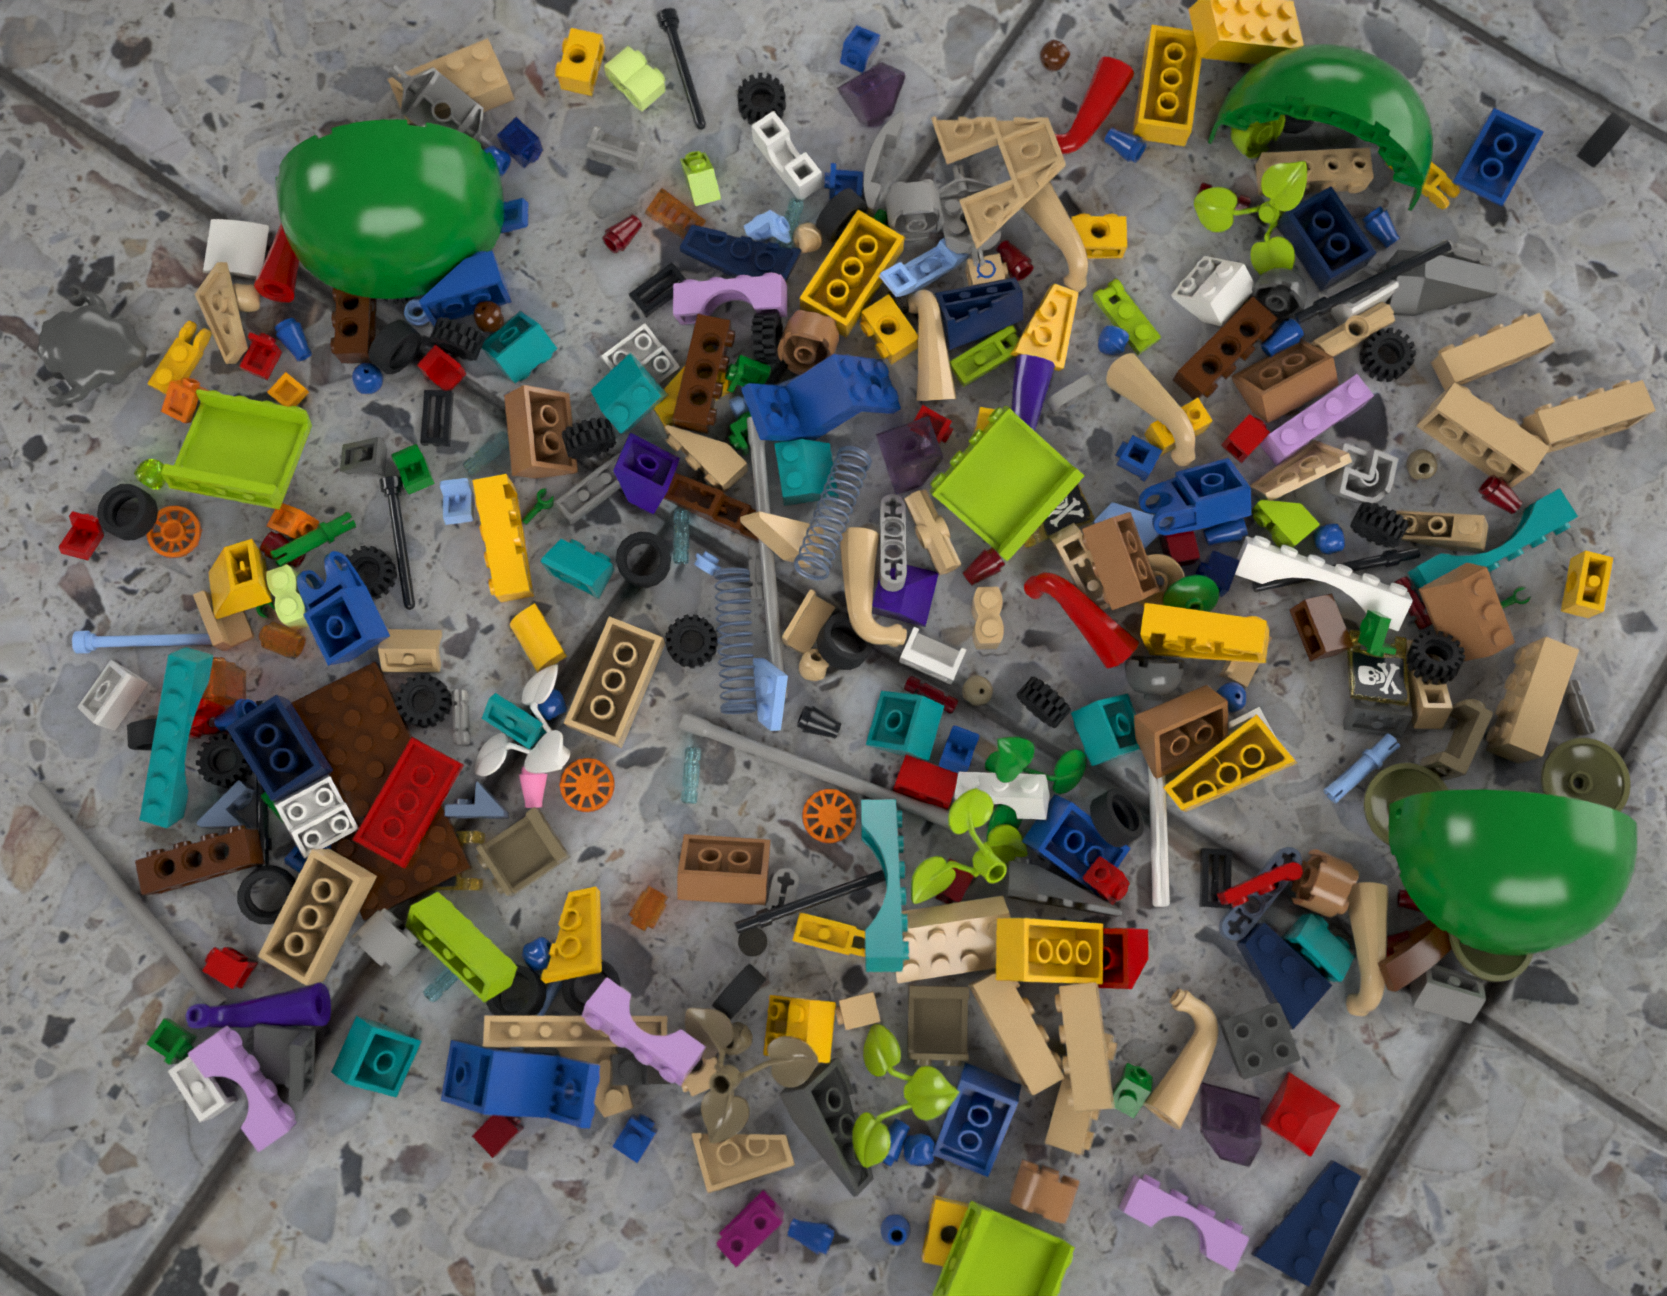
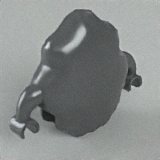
(88, 348)

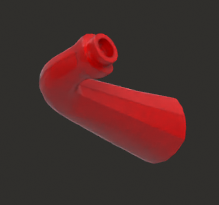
(1103, 93)
(279, 272)
(1102, 632)

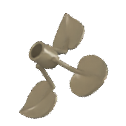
(722, 1110)

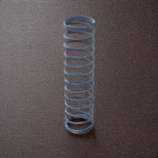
(854, 467)
(728, 707)

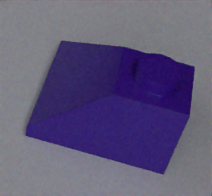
(644, 472)
(912, 601)

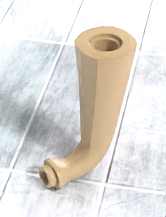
(1053, 219)
(934, 368)
(1136, 383)
(858, 559)
(1369, 926)
(1178, 1088)

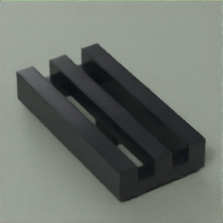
(647, 285)
(436, 440)
(1204, 875)

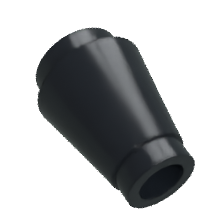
(818, 723)

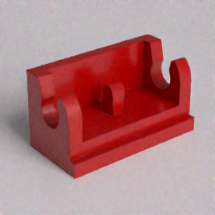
(204, 712)
(926, 782)

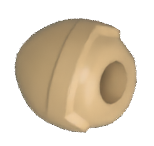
(807, 237)
(246, 297)
(812, 665)

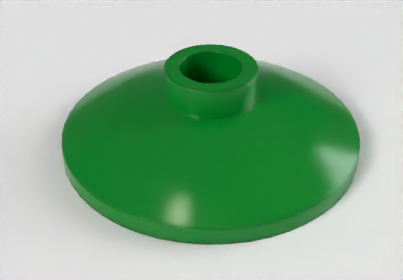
(1193, 593)

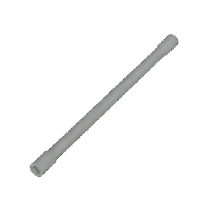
(766, 554)
(706, 729)
(50, 806)

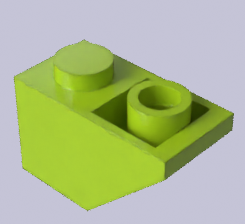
(700, 178)
(1285, 521)

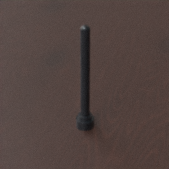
(668, 21)
(392, 488)

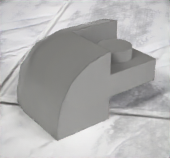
(1365, 478)

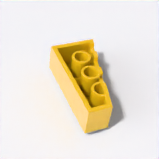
(1203, 634)
(1234, 763)

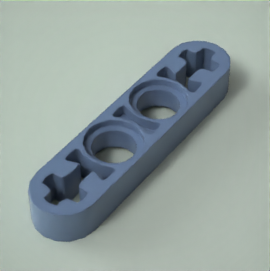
(1264, 900)

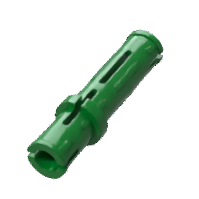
(324, 533)

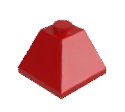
(1123, 956)
(1299, 1114)

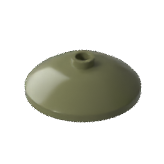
(1596, 767)
(1392, 785)
(1489, 965)

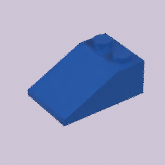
(1497, 156)
(469, 283)
(1071, 841)
(977, 1120)

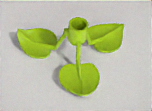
(1285, 187)
(1003, 845)
(926, 1094)

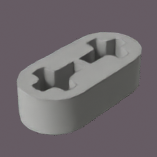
(1071, 393)
(775, 892)

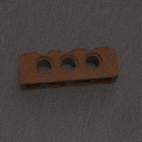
(1250, 317)
(706, 332)
(355, 347)
(155, 869)

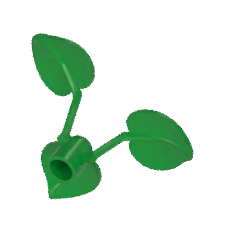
(1013, 758)

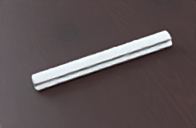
(1159, 841)

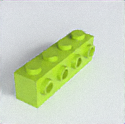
(461, 946)

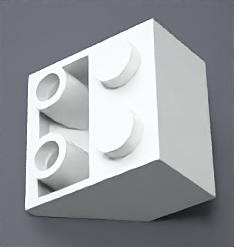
(1214, 290)

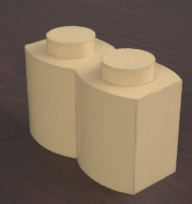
(988, 624)

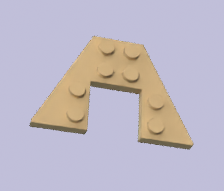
(1028, 153)

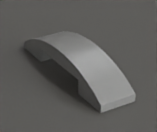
(887, 137)

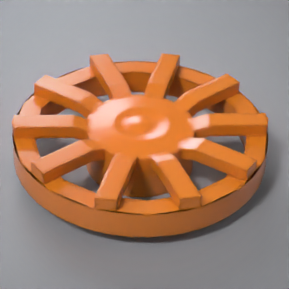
(175, 532)
(587, 785)
(829, 816)

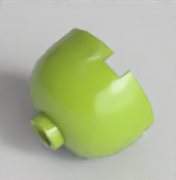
(1254, 140)

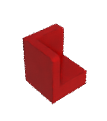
(441, 369)

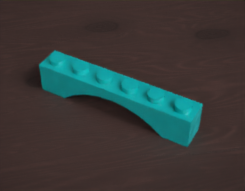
(1538, 519)
(182, 689)
(884, 936)

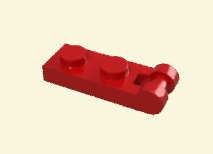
(1262, 884)

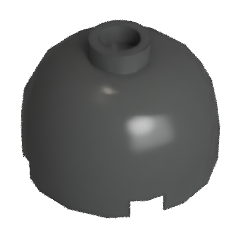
(1281, 293)
(1154, 675)

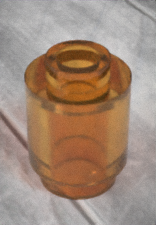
(282, 640)
(648, 908)

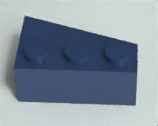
(979, 310)
(1282, 973)

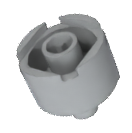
(914, 209)
(387, 942)

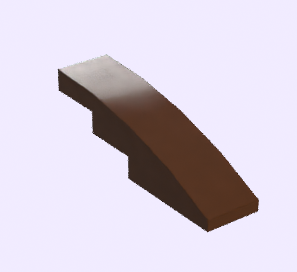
(710, 504)
(1415, 955)

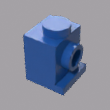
(1143, 451)

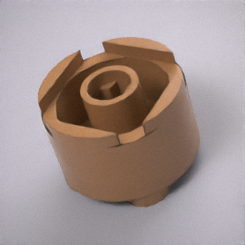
(807, 340)
(1324, 884)
(1044, 1191)

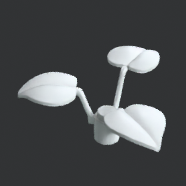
(549, 751)

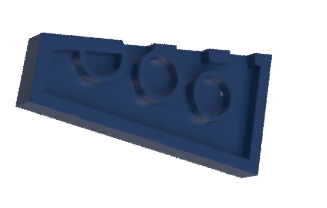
(738, 255)
(1308, 1228)

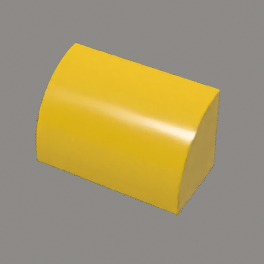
(537, 638)

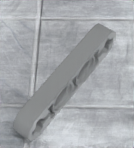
(894, 542)

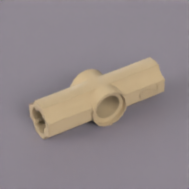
(1364, 324)
(932, 532)

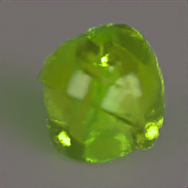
(149, 473)

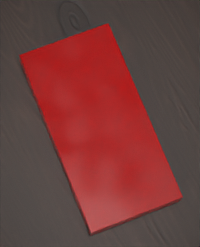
(408, 802)

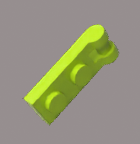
(1127, 316)
(984, 356)

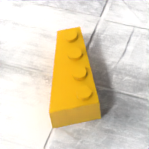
(503, 538)

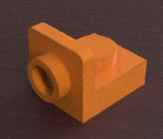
(182, 399)
(292, 522)

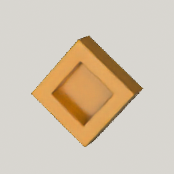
(288, 391)

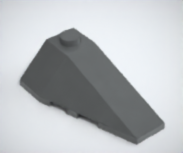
(1439, 284)
(1040, 886)
(827, 1120)

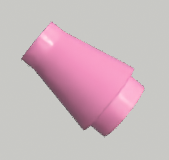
(532, 787)

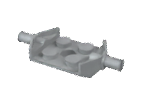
(428, 89)
(955, 232)

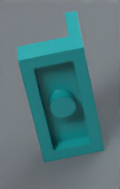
(513, 721)

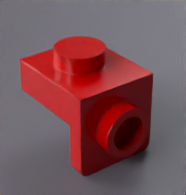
(261, 356)
(940, 424)
(82, 537)
(1107, 880)

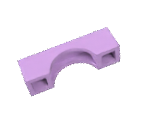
(696, 297)
(1316, 419)
(669, 1054)
(226, 1057)
(1217, 1239)

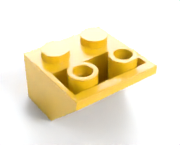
(239, 579)
(804, 1019)

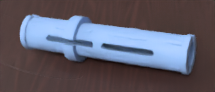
(1370, 760)

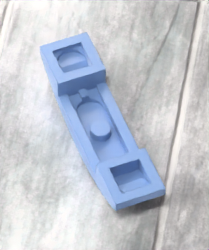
(922, 270)

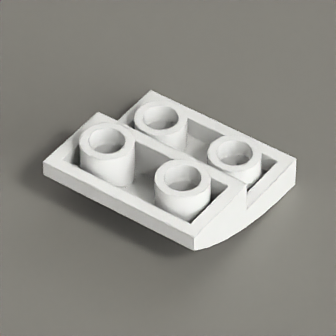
(238, 244)
(647, 351)
(316, 815)

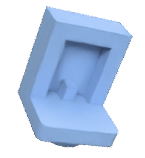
(768, 225)
(457, 501)

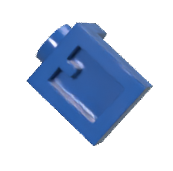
(858, 48)
(636, 1137)

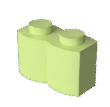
(635, 78)
(288, 600)

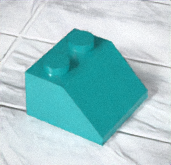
(519, 347)
(627, 394)
(804, 470)
(578, 567)
(905, 724)
(1107, 728)
(1320, 947)
(375, 1057)

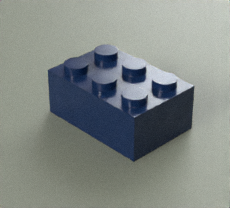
(1326, 238)
(279, 748)

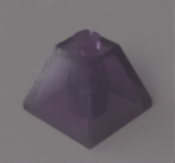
(873, 94)
(910, 454)
(1230, 1123)

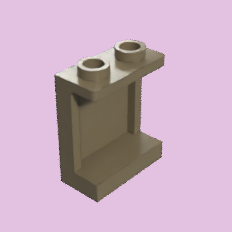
(1464, 742)
(522, 853)
(937, 1024)

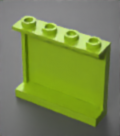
(240, 449)
(1005, 482)
(1003, 1258)

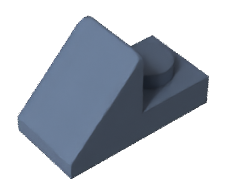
(485, 806)
(223, 812)

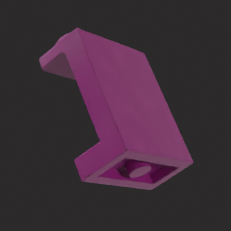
(750, 1228)

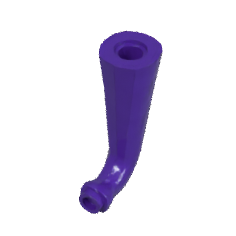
(1030, 387)
(295, 1007)

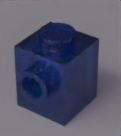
(520, 142)
(1219, 569)

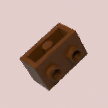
(1321, 627)

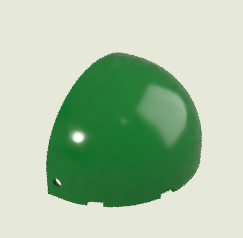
(1341, 90)
(388, 205)
(1512, 865)

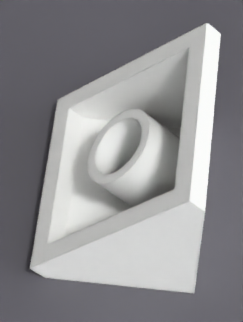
(1361, 302)
(112, 696)

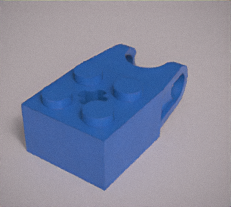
(1199, 498)
(340, 611)

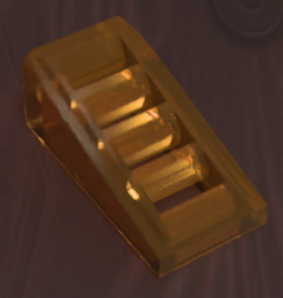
(672, 202)

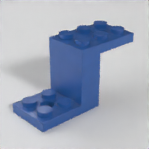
(821, 398)
(520, 1083)

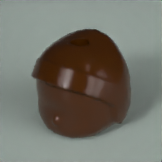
(1054, 55)
(488, 316)

